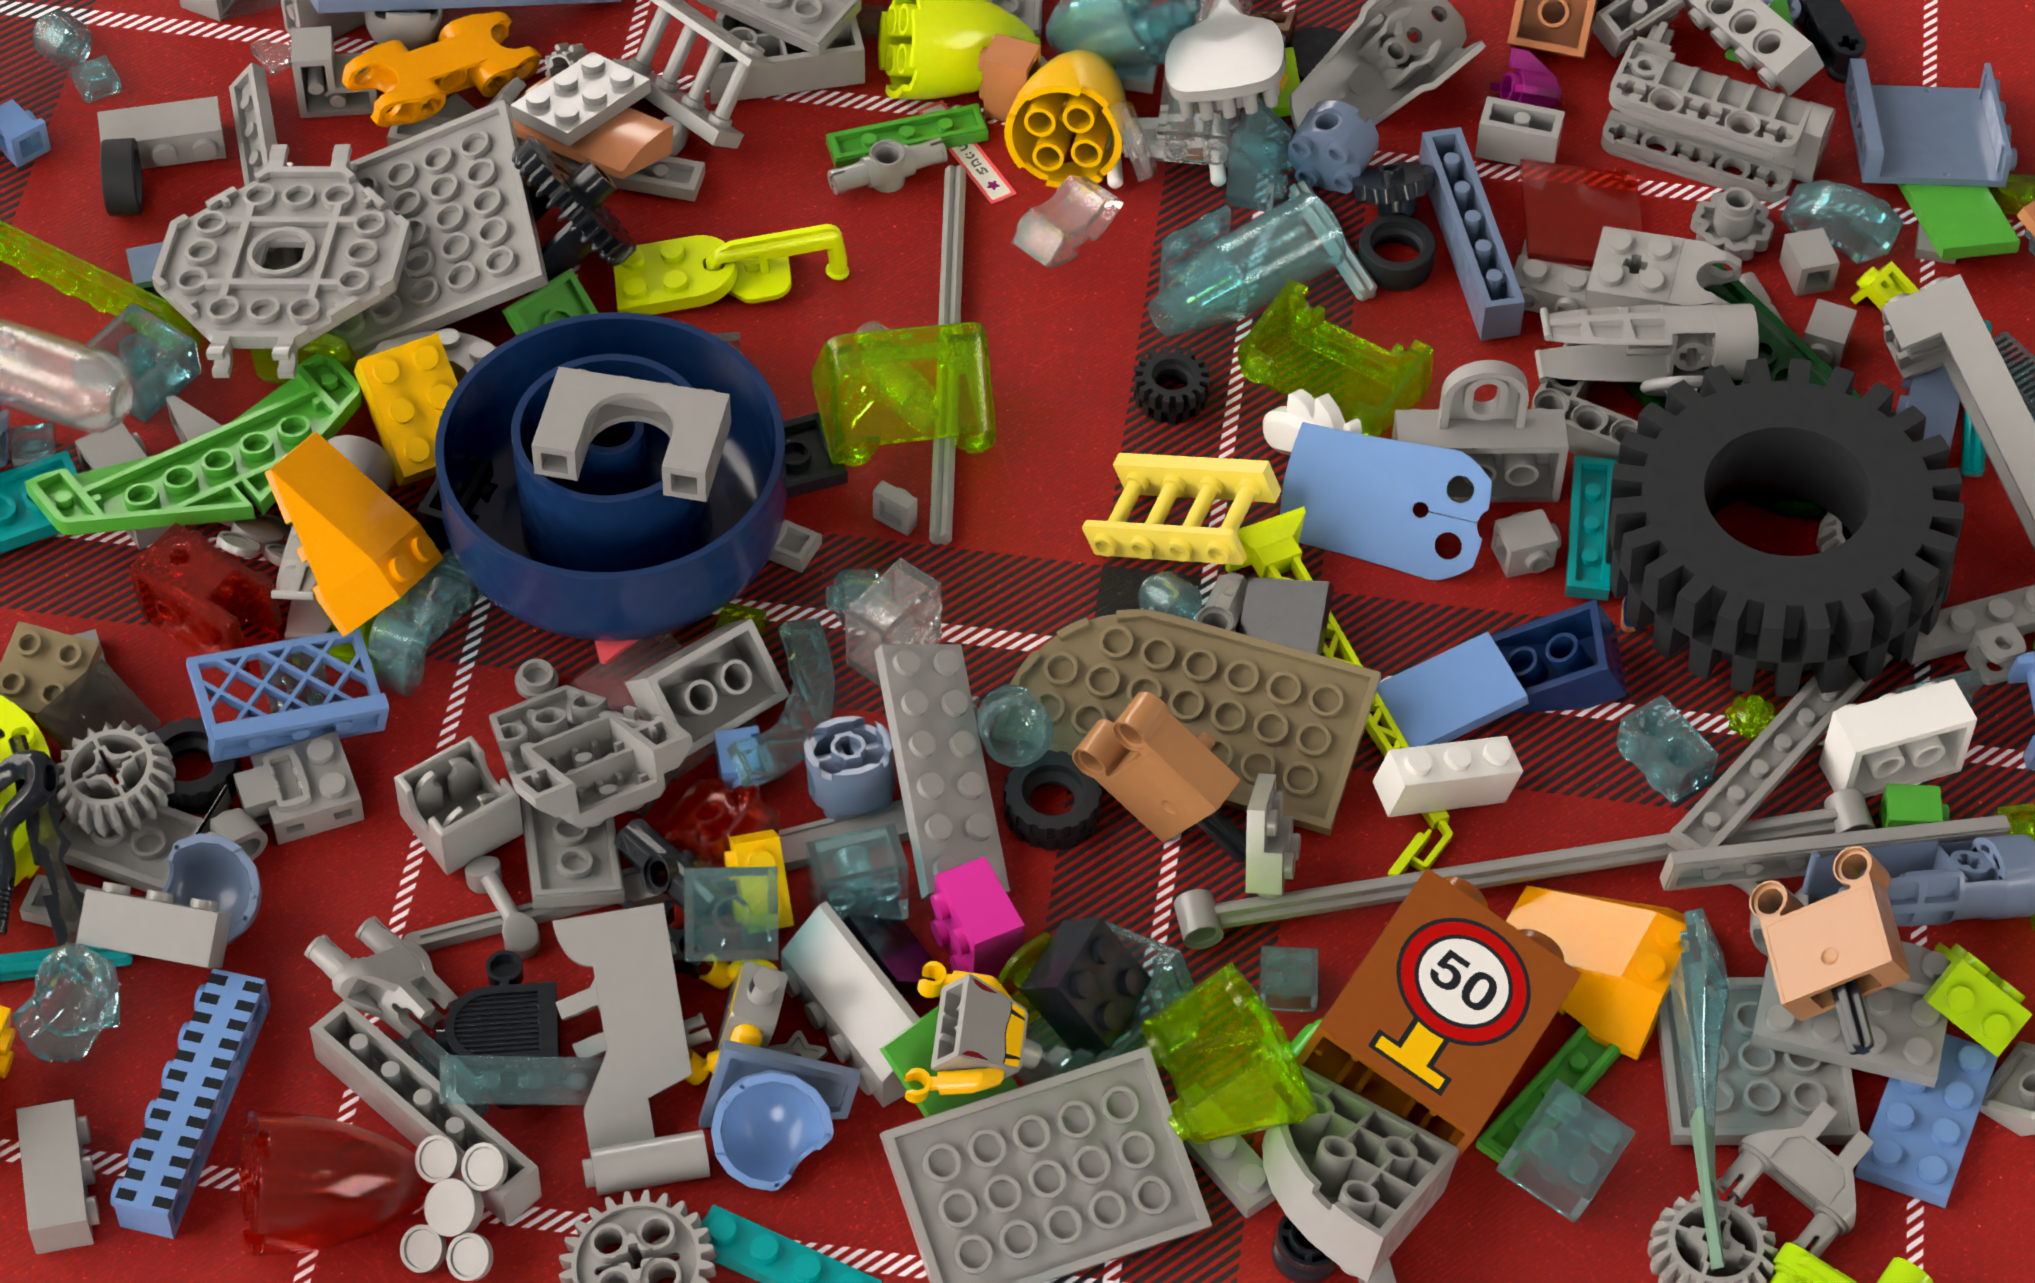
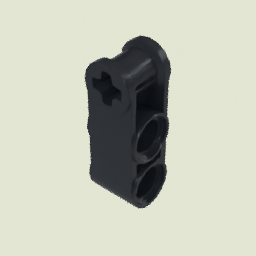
(1832, 34)

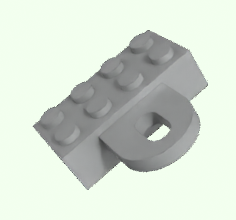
(1514, 445)

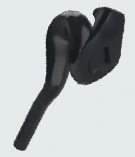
(40, 785)

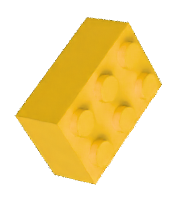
(406, 398)

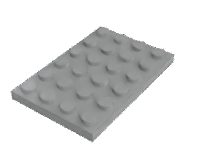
(1047, 1176)

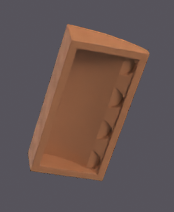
(617, 146)

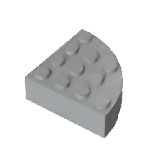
(795, 68)
(1355, 1176)

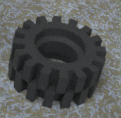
(1171, 402)

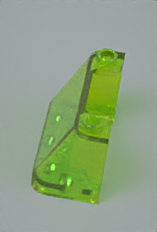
(1300, 350)
(905, 389)
(1227, 1061)

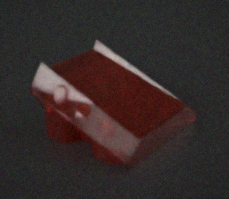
(712, 814)

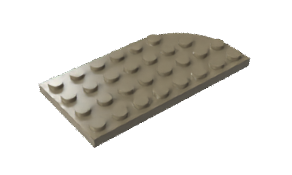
(1257, 698)

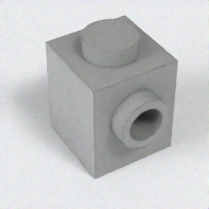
(1525, 543)

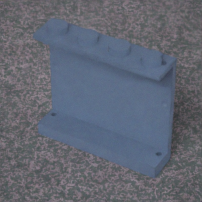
(1929, 132)

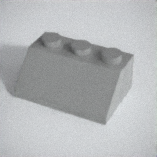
(711, 683)

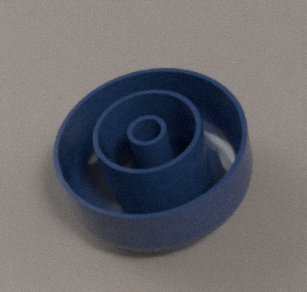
(610, 549)

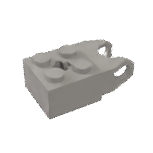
(1656, 270)

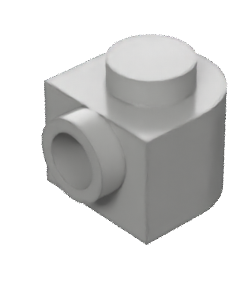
(240, 829)

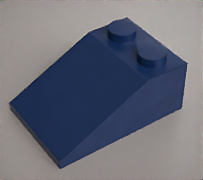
(1565, 659)

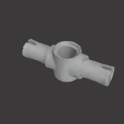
(887, 166)

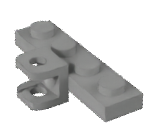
(1983, 629)

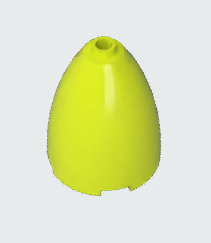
(936, 45)

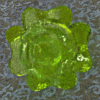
(1749, 716)

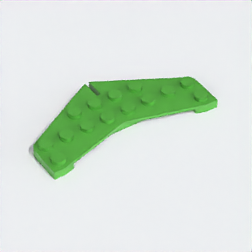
(207, 474)

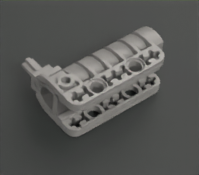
(1711, 121)

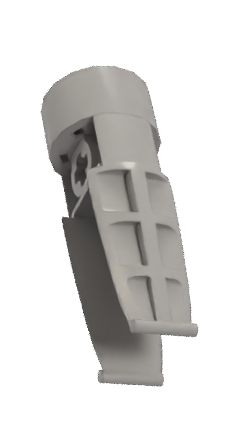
(1648, 342)
(296, 577)

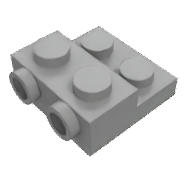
(1551, 284)
(1269, 841)

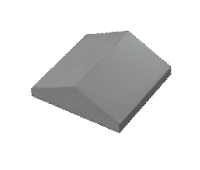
(2012, 1091)

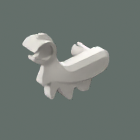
(1284, 422)

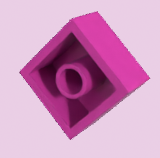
(975, 919)

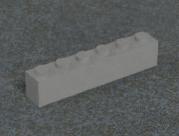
(411, 1101)

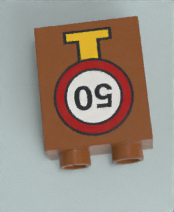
(1442, 1011)

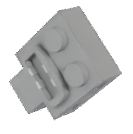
(301, 789)

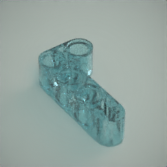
(416, 621)

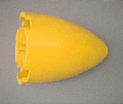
(1061, 99)

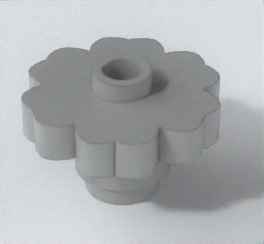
(1733, 223)

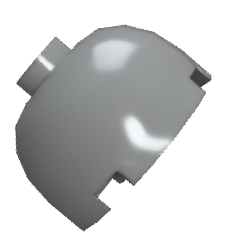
(411, 27)

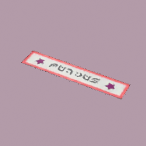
(977, 165)

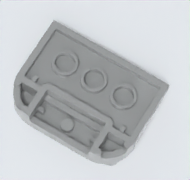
(1903, 1025)

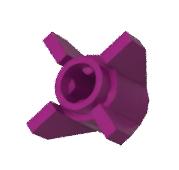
(1530, 81)

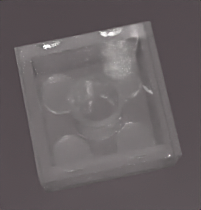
(894, 610)

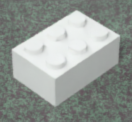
(1898, 739)

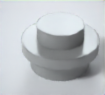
(536, 678)

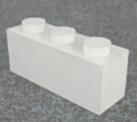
(1447, 776)

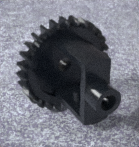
(581, 200)

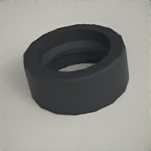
(121, 176)
(1402, 230)

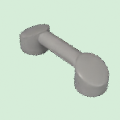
(519, 929)

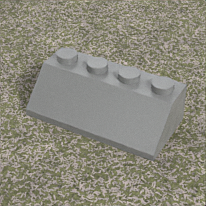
(847, 999)

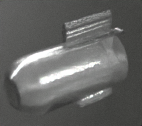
(63, 379)

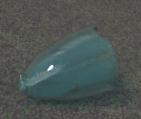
(1120, 31)

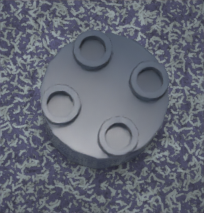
(1332, 146)
(850, 767)

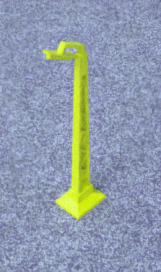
(1275, 549)

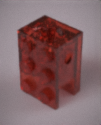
(202, 593)

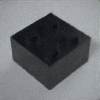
(1086, 984)

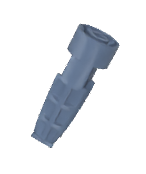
(1946, 880)

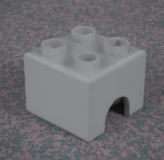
(458, 805)

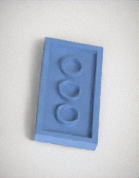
(1926, 1129)

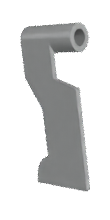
(642, 1050)

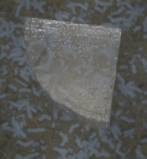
(272, 56)

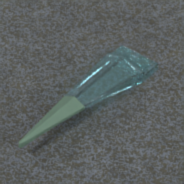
(1700, 1007)

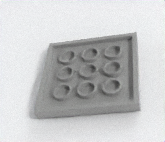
(1755, 1084)

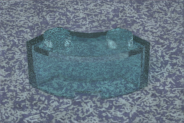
(1851, 218)

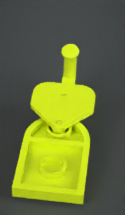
(704, 269)

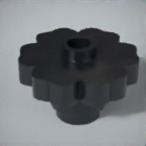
(1394, 187)

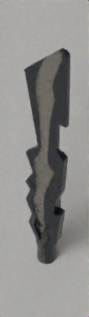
(48, 849)

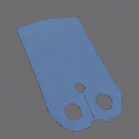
(1364, 494)

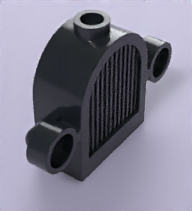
(504, 1016)

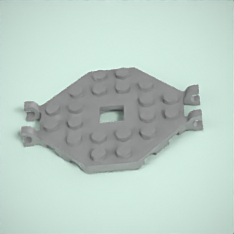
(216, 259)

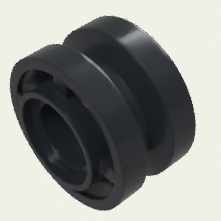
(1296, 1261)

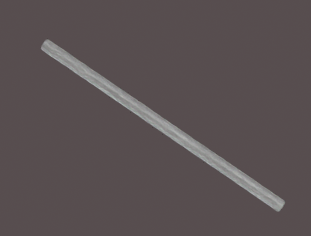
(949, 312)

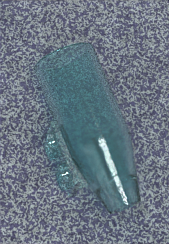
(1228, 275)

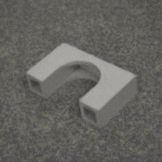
(588, 402)

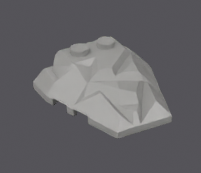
(586, 759)

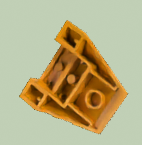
(350, 533)
(1623, 958)

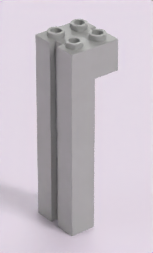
(1946, 330)

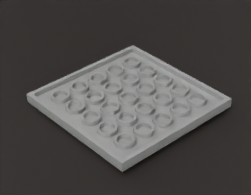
(467, 221)

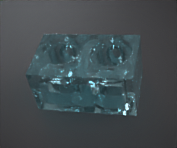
(1666, 749)

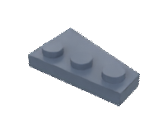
(736, 1060)

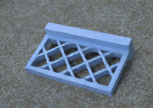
(271, 731)

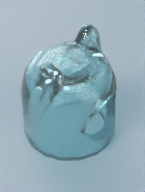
(1014, 726)

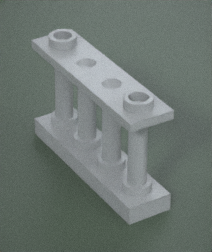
(689, 107)

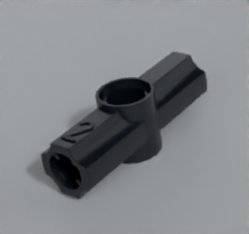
(657, 859)

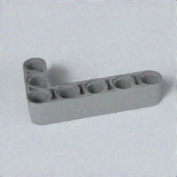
(1590, 428)

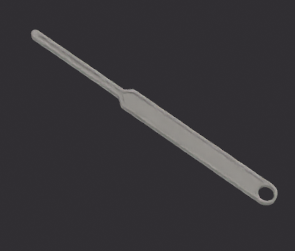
(793, 847)

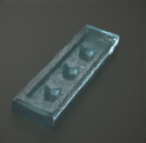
(517, 1080)

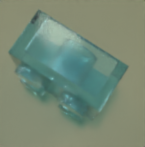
(1289, 978)

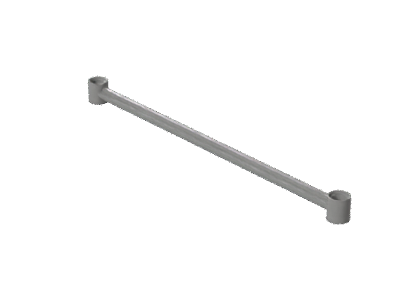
(1203, 919)

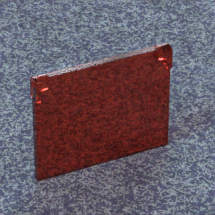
(1571, 205)

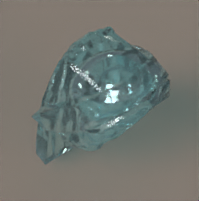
(70, 1004)

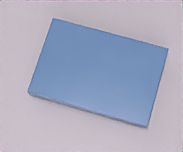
(1452, 693)

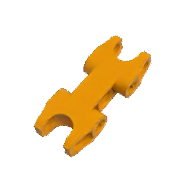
(421, 78)

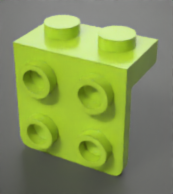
(1977, 1004)

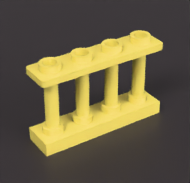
(1187, 478)

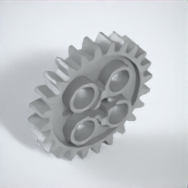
(633, 1227)

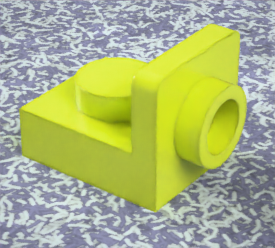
(1882, 285)

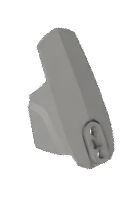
(1379, 66)

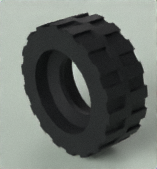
(198, 795)
(1051, 830)

